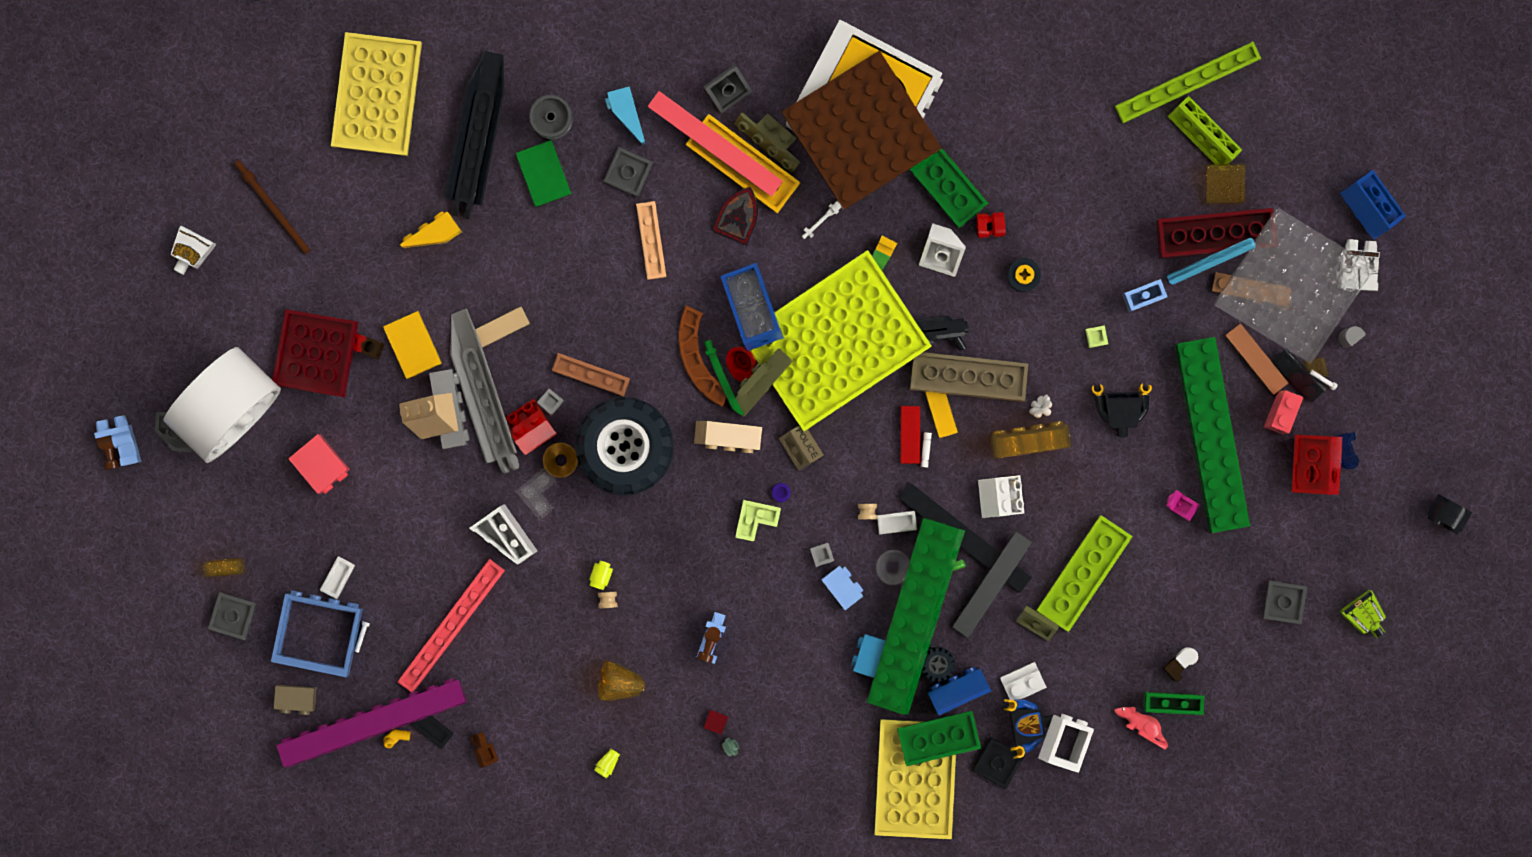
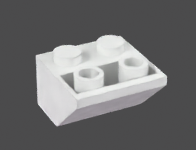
(1001, 496)

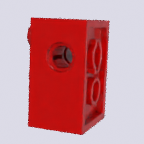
(1317, 464)

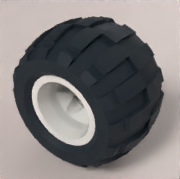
(595, 438)

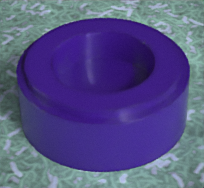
(781, 492)

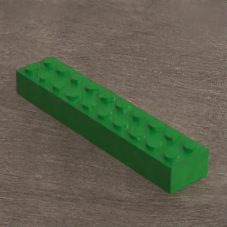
(1212, 435)
(915, 616)

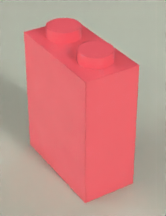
(1283, 412)
(319, 464)

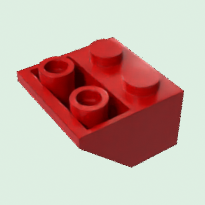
(529, 427)

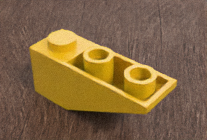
(437, 232)

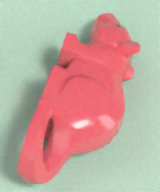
(1147, 725)

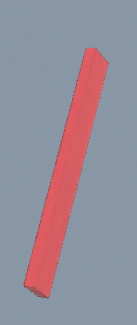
(715, 143)
(451, 626)

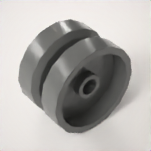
(554, 128)

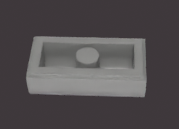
(1350, 336)

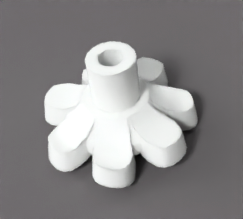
(1041, 407)

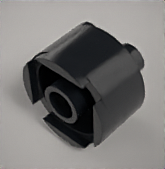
(1449, 513)

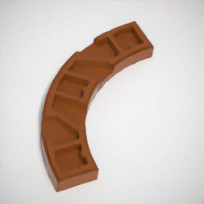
(692, 359)

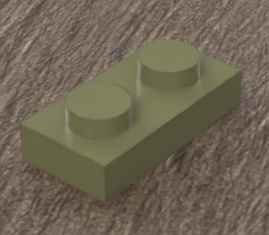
(1037, 623)

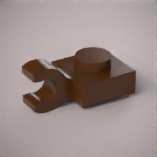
(485, 752)

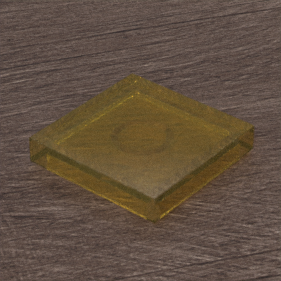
(1225, 183)

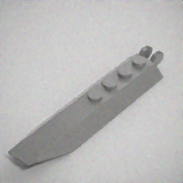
(481, 393)

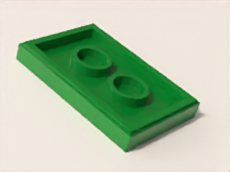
(543, 173)

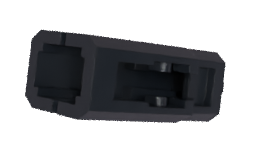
(954, 329)

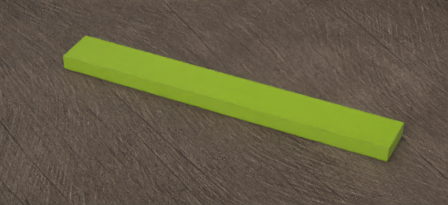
(1187, 82)

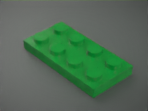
(949, 187)
(939, 738)

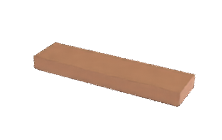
(1256, 359)
(590, 374)

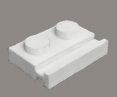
(1023, 682)

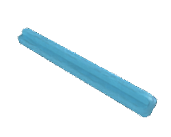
(1211, 261)

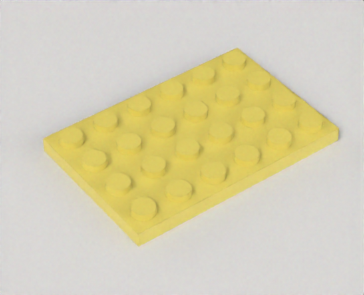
(376, 94)
(914, 797)

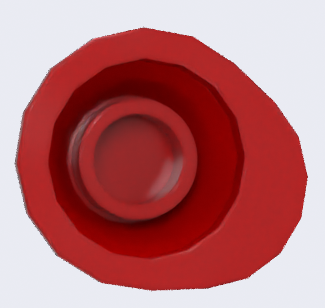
(740, 363)

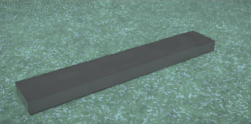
(992, 584)

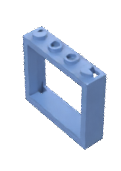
(307, 664)

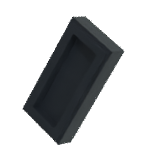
(434, 730)

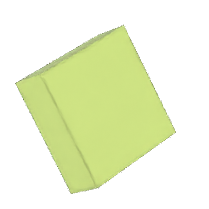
(1096, 336)

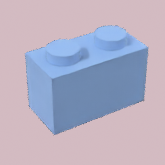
(1144, 295)
(842, 587)

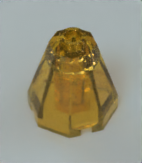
(618, 682)

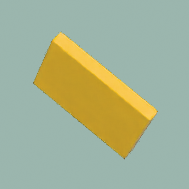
(412, 345)

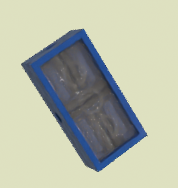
(752, 307)

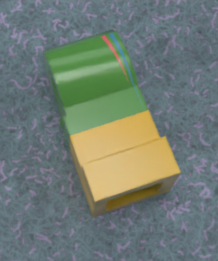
(883, 251)

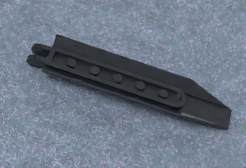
(476, 133)

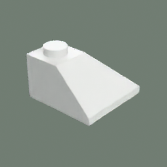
(942, 251)

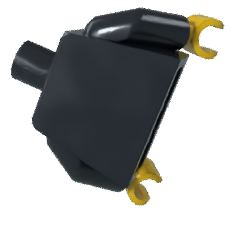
(1122, 409)

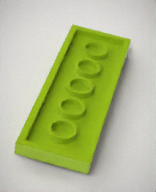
(1084, 573)

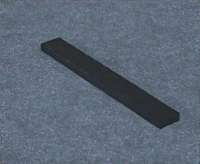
(971, 541)

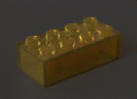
(1029, 441)

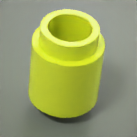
(600, 575)

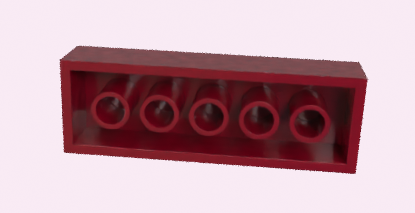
(1208, 232)

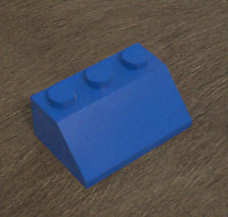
(1372, 204)
(958, 690)

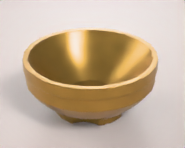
(550, 463)

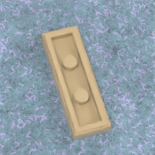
(502, 326)

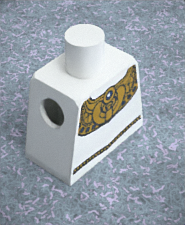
(190, 249)

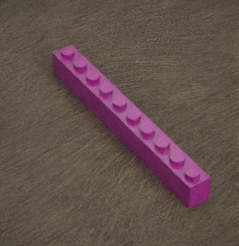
(372, 723)

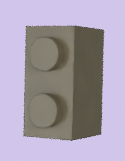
(295, 698)

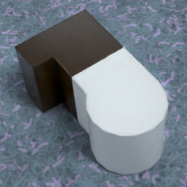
(1179, 662)

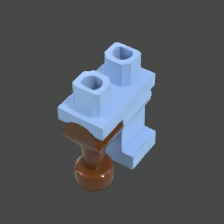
(119, 437)
(711, 637)

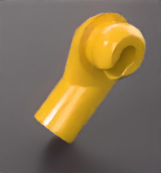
(394, 736)

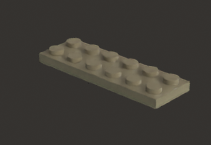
(969, 377)

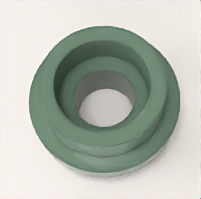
(730, 747)

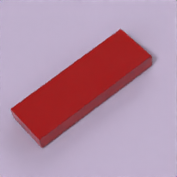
(910, 434)

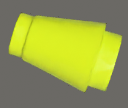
(607, 763)

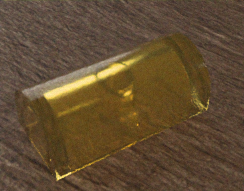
(224, 567)

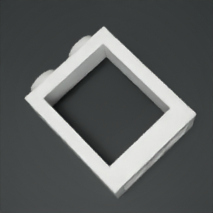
(1053, 738)

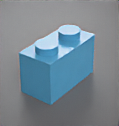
(868, 655)

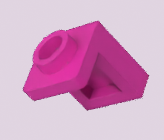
(1182, 505)

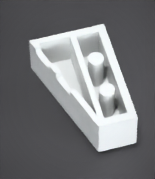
(505, 534)

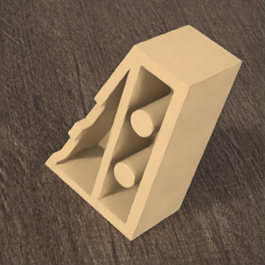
(728, 436)

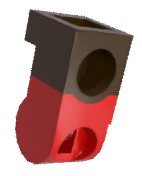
(368, 346)

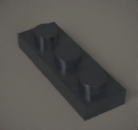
(1298, 375)

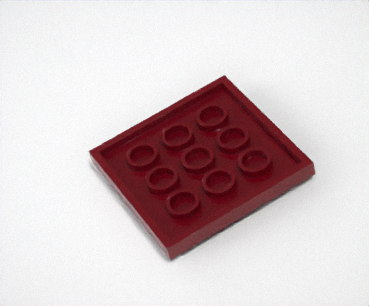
(315, 353)

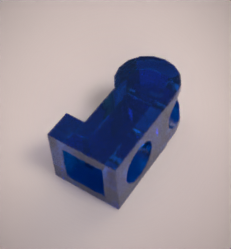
(1349, 459)

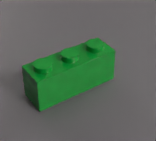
(1173, 703)

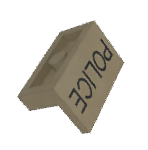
(801, 447)

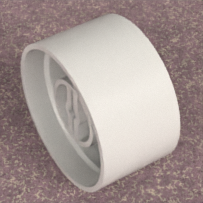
(221, 404)

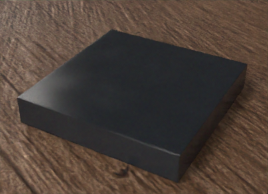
(997, 763)

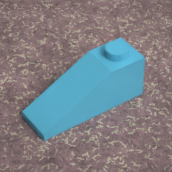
(624, 109)

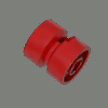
(997, 225)

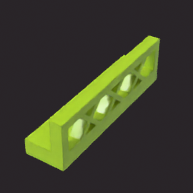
(1202, 134)

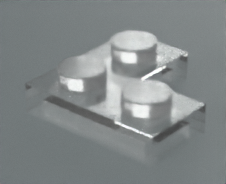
(532, 493)

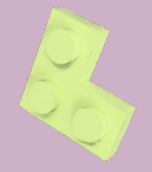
(755, 513)

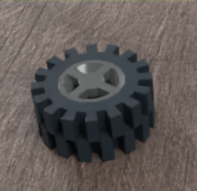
(944, 665)

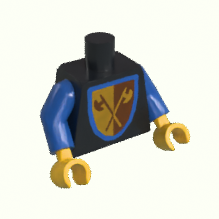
(1027, 725)

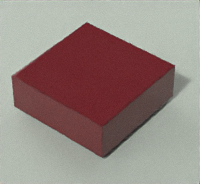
(715, 722)

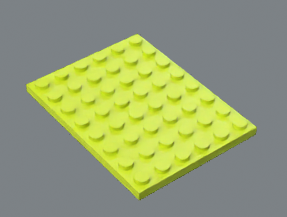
(842, 340)

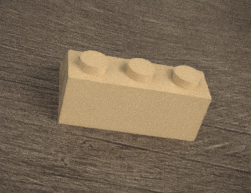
(430, 415)

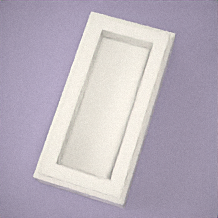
(896, 522)
(337, 577)

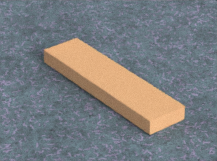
(651, 240)

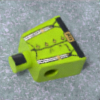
(1365, 614)

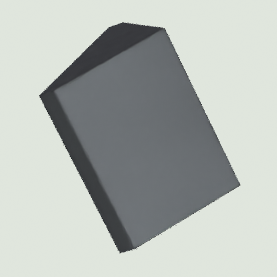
(727, 89)

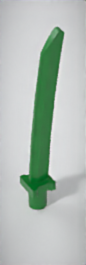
(711, 352)

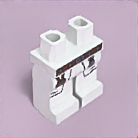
(1371, 256)

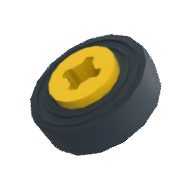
(1024, 281)

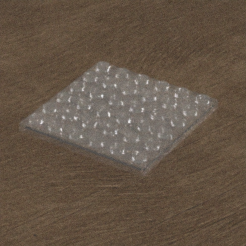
(1294, 285)

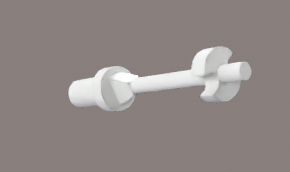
(833, 209)

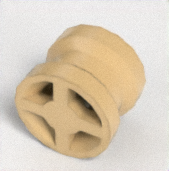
(867, 511)
(607, 599)

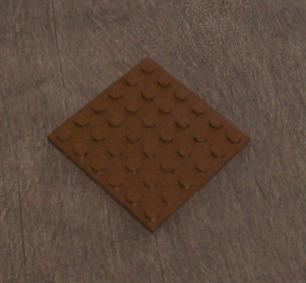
(861, 130)

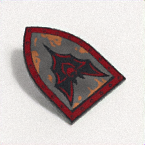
(738, 216)

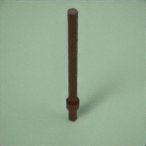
(249, 178)

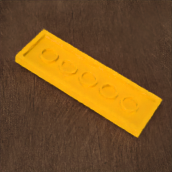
(784, 191)

